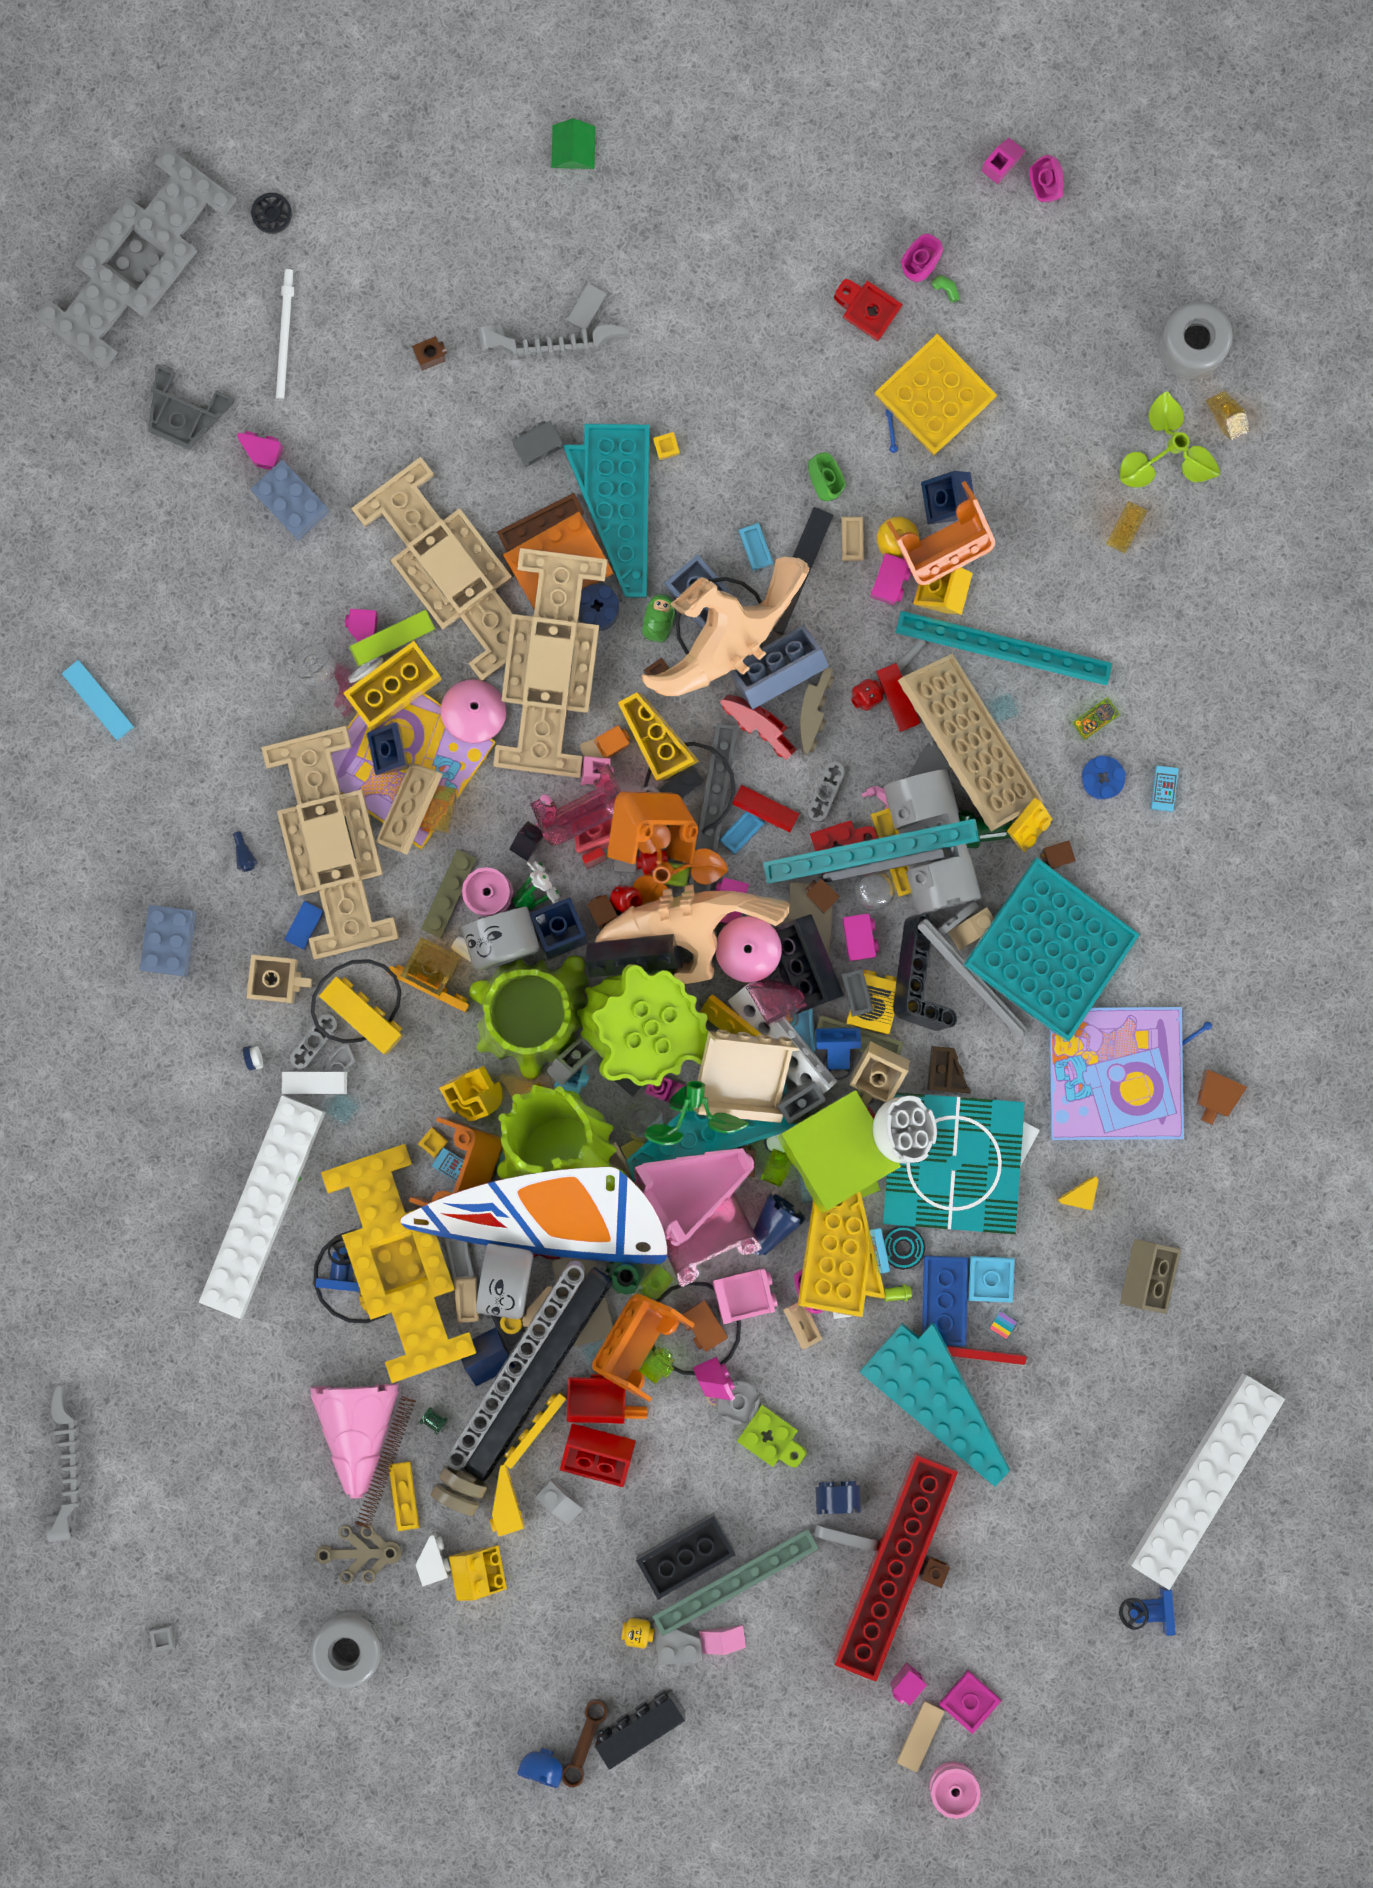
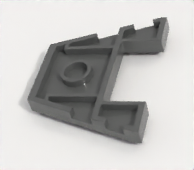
(177, 419)

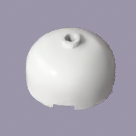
(904, 1129)

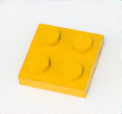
(1030, 825)

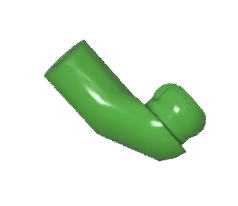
(947, 284)

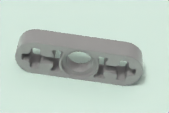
(826, 774)
(308, 1057)
(852, 1539)

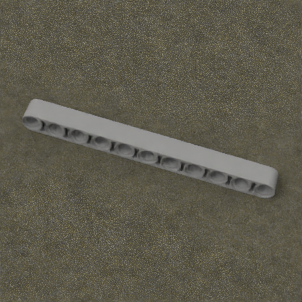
(513, 1375)

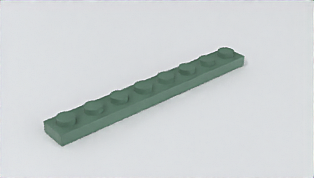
(735, 1582)

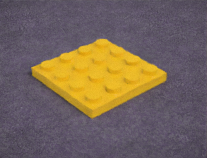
(935, 394)

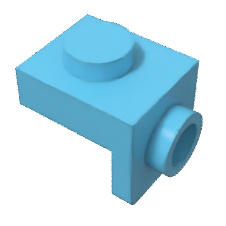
(574, 1083)

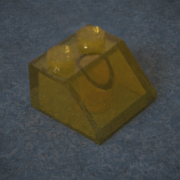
(440, 810)
(431, 966)

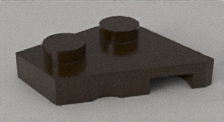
(945, 1072)

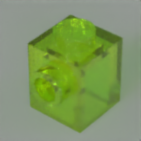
(776, 1168)
(656, 1282)
(658, 1365)

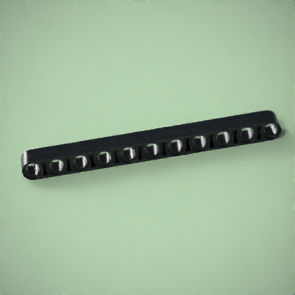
(539, 1374)

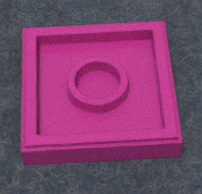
(970, 1702)

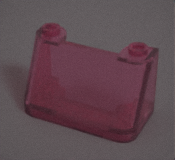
(581, 814)
(721, 1232)

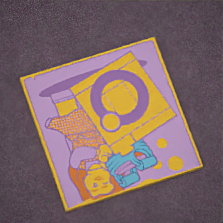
(425, 744)

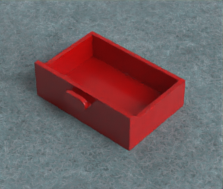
(595, 1400)

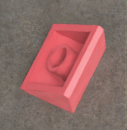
(594, 838)

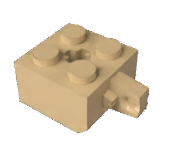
(287, 983)
(883, 1085)

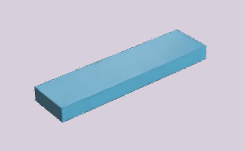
(98, 700)

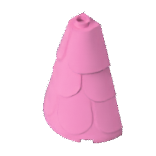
(691, 1188)
(355, 1429)

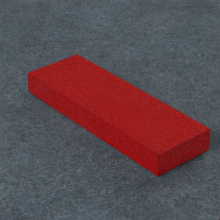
(898, 701)
(765, 808)
(594, 858)

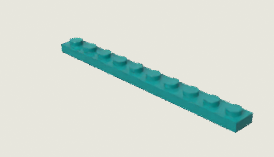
(1003, 648)
(871, 851)

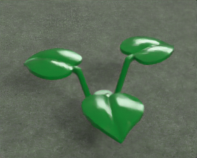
(687, 1099)

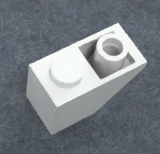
(431, 1563)

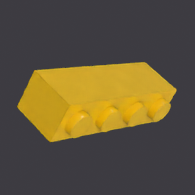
(361, 1015)

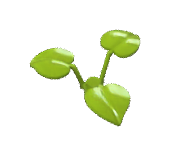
(1168, 415)

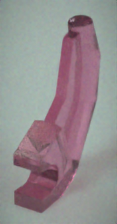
(344, 684)

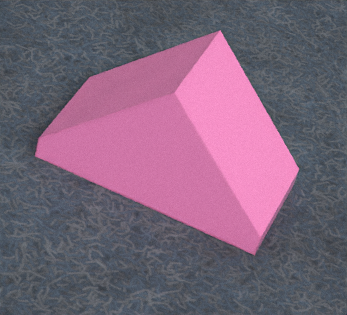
(722, 1640)

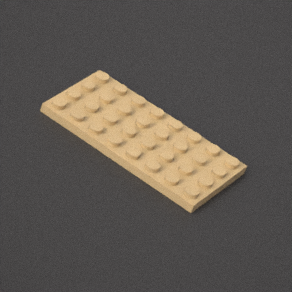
(970, 741)

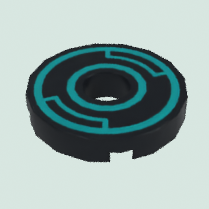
(916, 1244)

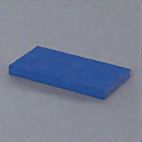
(946, 1297)

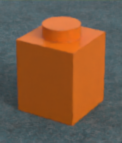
(612, 742)

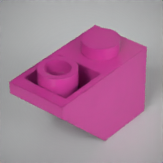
(1002, 160)
(263, 451)
(713, 1379)

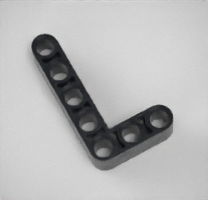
(911, 981)

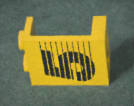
(882, 999)

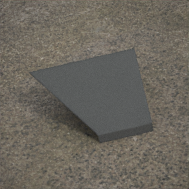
(801, 1102)

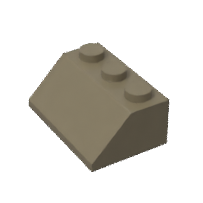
(1150, 1276)

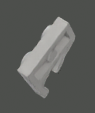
(677, 1647)

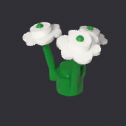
(540, 880)

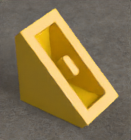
(1082, 1195)

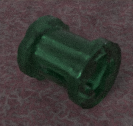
(431, 1414)

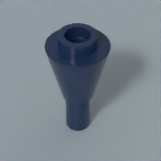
(244, 858)

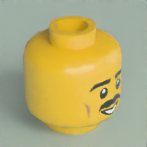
(637, 1633)

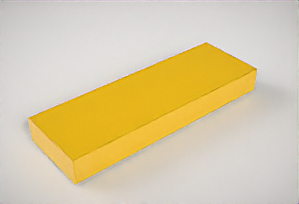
(404, 1496)

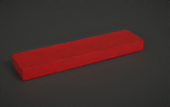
(988, 1355)

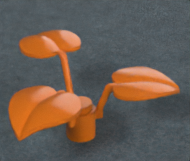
(706, 866)

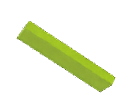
(391, 638)

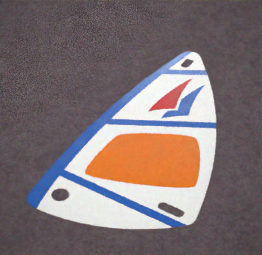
(552, 1215)

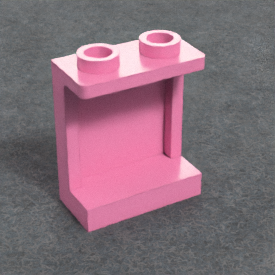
(744, 1295)

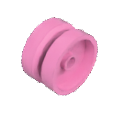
(500, 896)
(966, 1796)

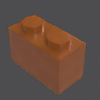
(706, 1328)

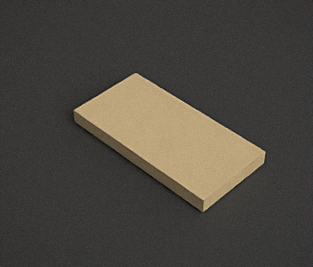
(409, 808)

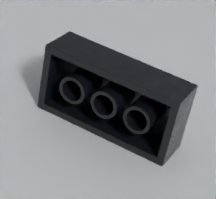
(685, 1556)
(640, 1728)

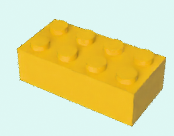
(392, 686)

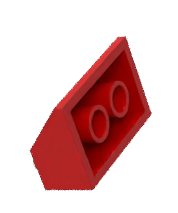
(597, 1455)

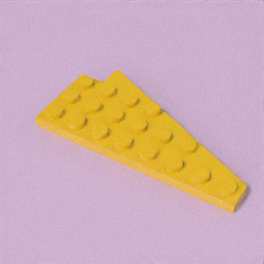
(840, 1260)

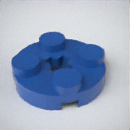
(1103, 790)

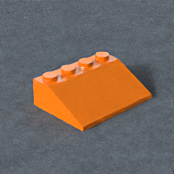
(566, 537)

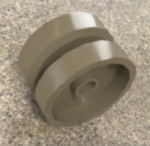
(459, 1490)

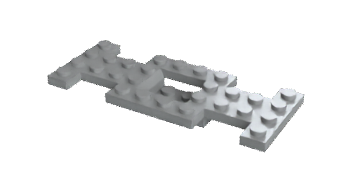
(145, 263)

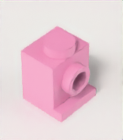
(592, 765)

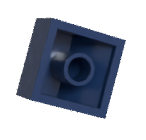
(944, 495)
(559, 928)

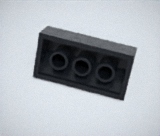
(649, 952)
(806, 962)

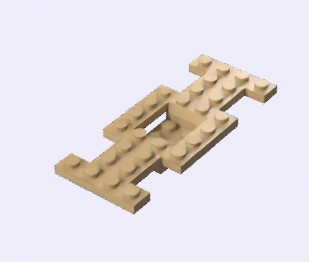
(452, 557)
(542, 661)
(321, 844)

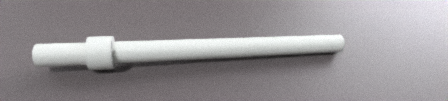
(287, 292)

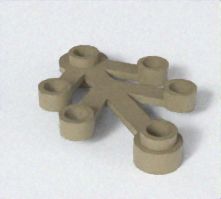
(362, 1552)

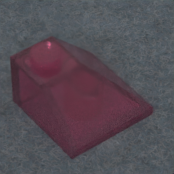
(776, 1000)

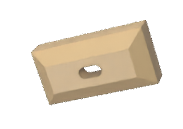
(802, 1325)

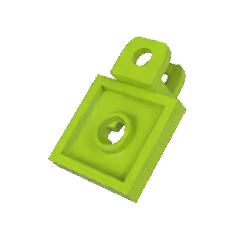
(782, 1443)

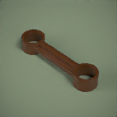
(584, 1743)

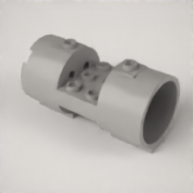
(926, 803)

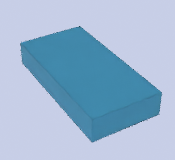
(741, 832)

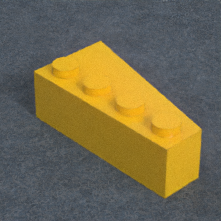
(657, 740)

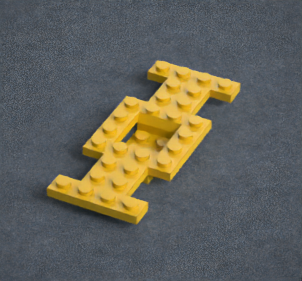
(397, 1256)

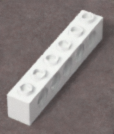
(807, 1060)

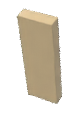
(920, 1736)

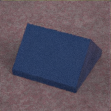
(387, 749)
(488, 1358)

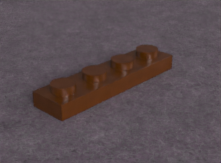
(539, 522)

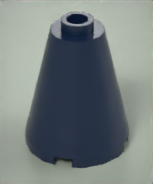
(776, 1223)

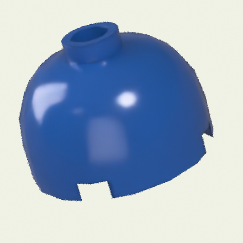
(541, 1768)

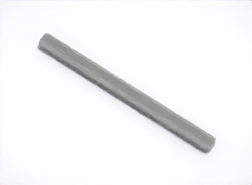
(977, 983)

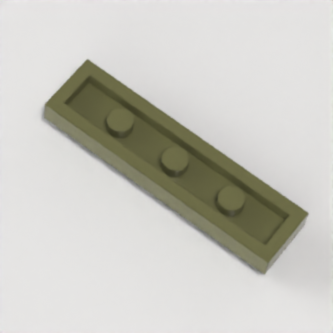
(448, 894)
(866, 1036)

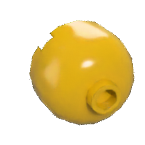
(885, 540)

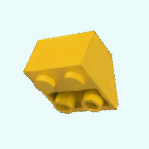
(477, 1573)

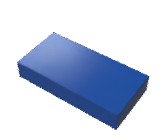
(304, 925)

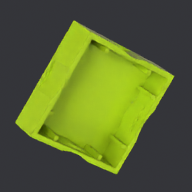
(836, 1152)

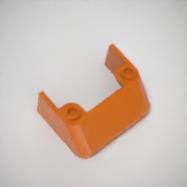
(948, 547)
(634, 821)
(479, 1162)
(632, 1340)

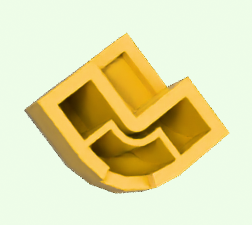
(472, 1094)

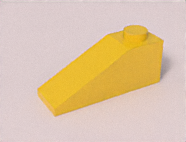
(506, 1510)

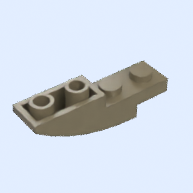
(812, 720)

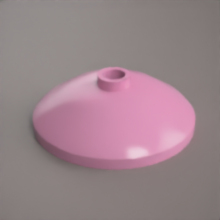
(471, 724)
(764, 954)

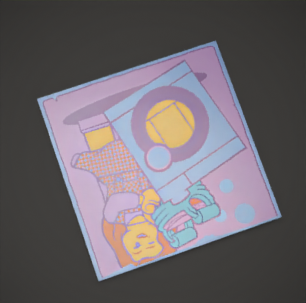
(1119, 1076)

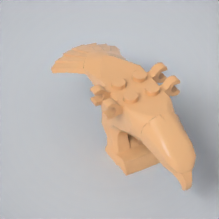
(730, 629)
(692, 922)

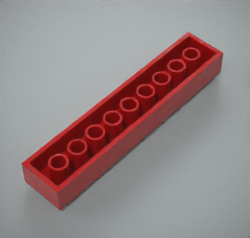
(895, 1567)

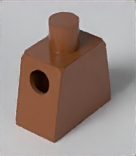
(1218, 1095)

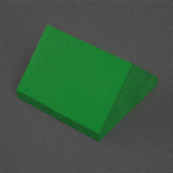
(573, 145)

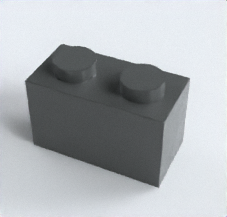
(537, 443)

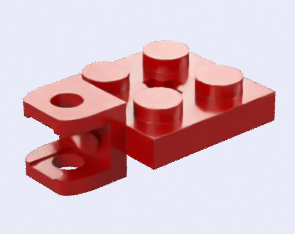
(859, 300)
(843, 834)

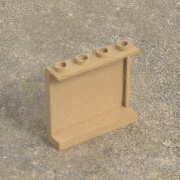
(745, 1074)

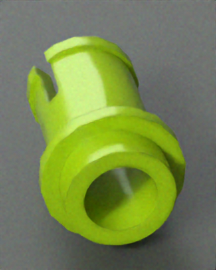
(898, 1293)

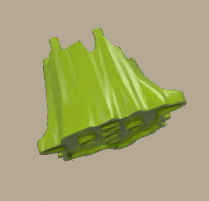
(531, 1011)
(643, 1025)
(552, 1134)

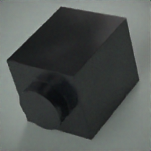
(527, 841)

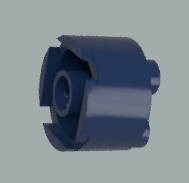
(605, 597)
(838, 1498)

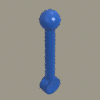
(893, 448)
(1207, 1026)

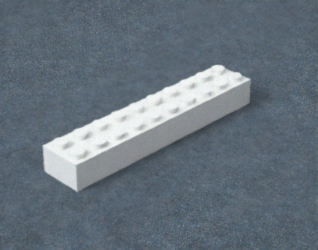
(262, 1207)
(1206, 1481)

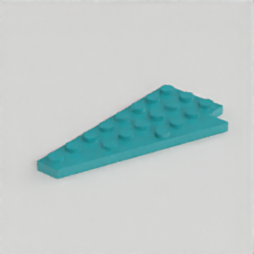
(615, 486)
(701, 1138)
(930, 1388)

